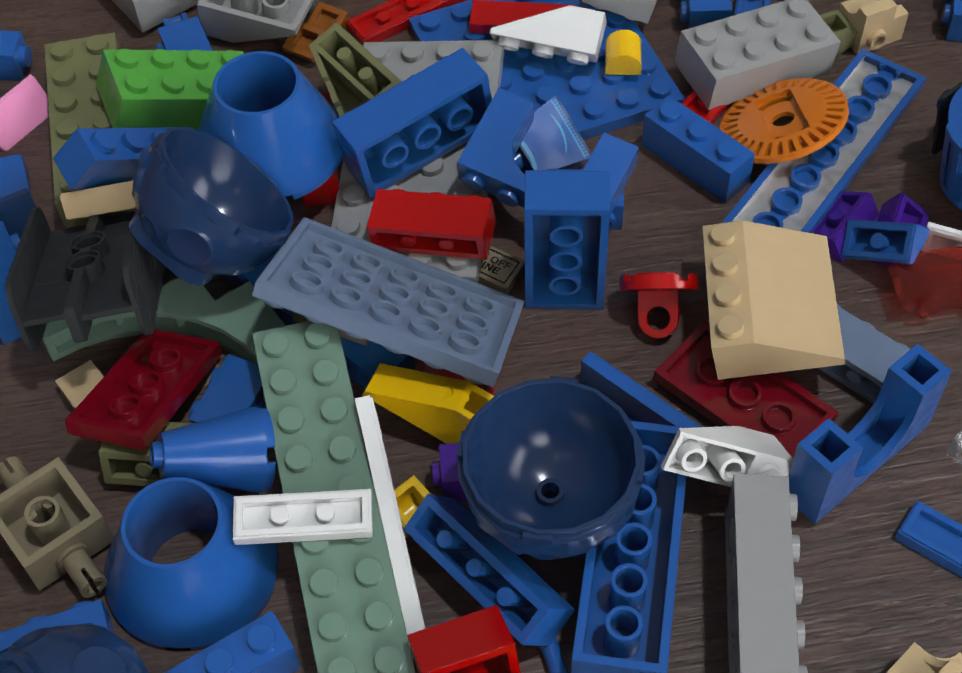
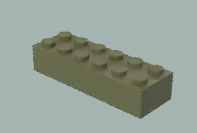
(74, 99)

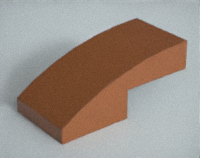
(319, 21)

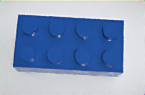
(414, 122)
(566, 238)

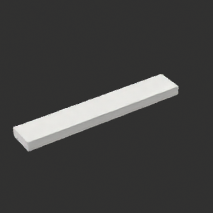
(390, 515)

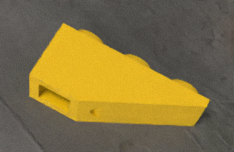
(427, 400)

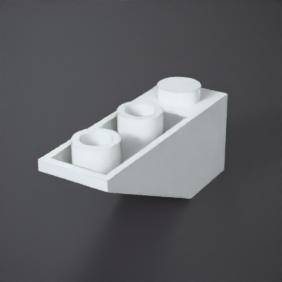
(562, 32)
(722, 451)

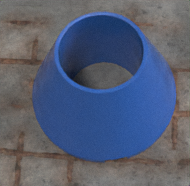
(275, 120)
(196, 598)

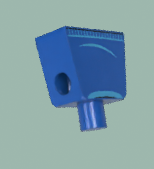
(552, 141)

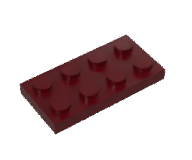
(144, 389)
(756, 402)

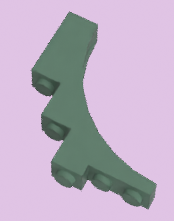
(184, 311)

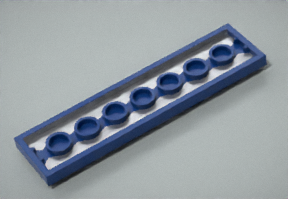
(805, 189)

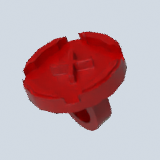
(655, 291)

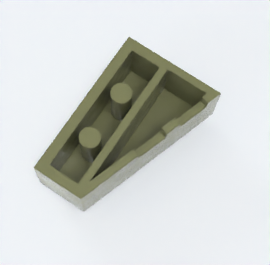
(349, 69)

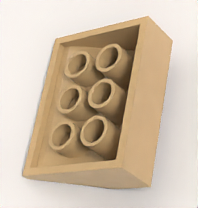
(770, 300)

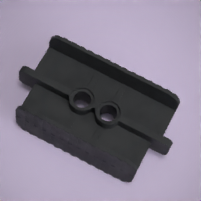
(81, 276)

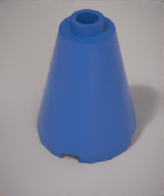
(220, 451)

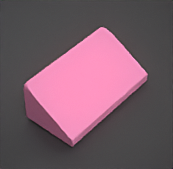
(22, 112)

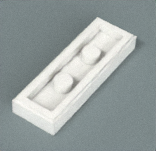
(302, 516)

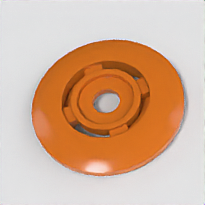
(818, 115)

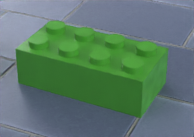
(158, 86)

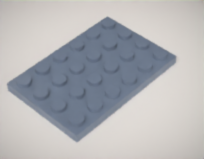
(391, 301)

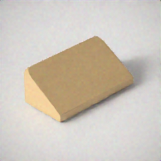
(98, 200)

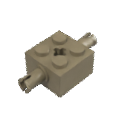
(52, 525)

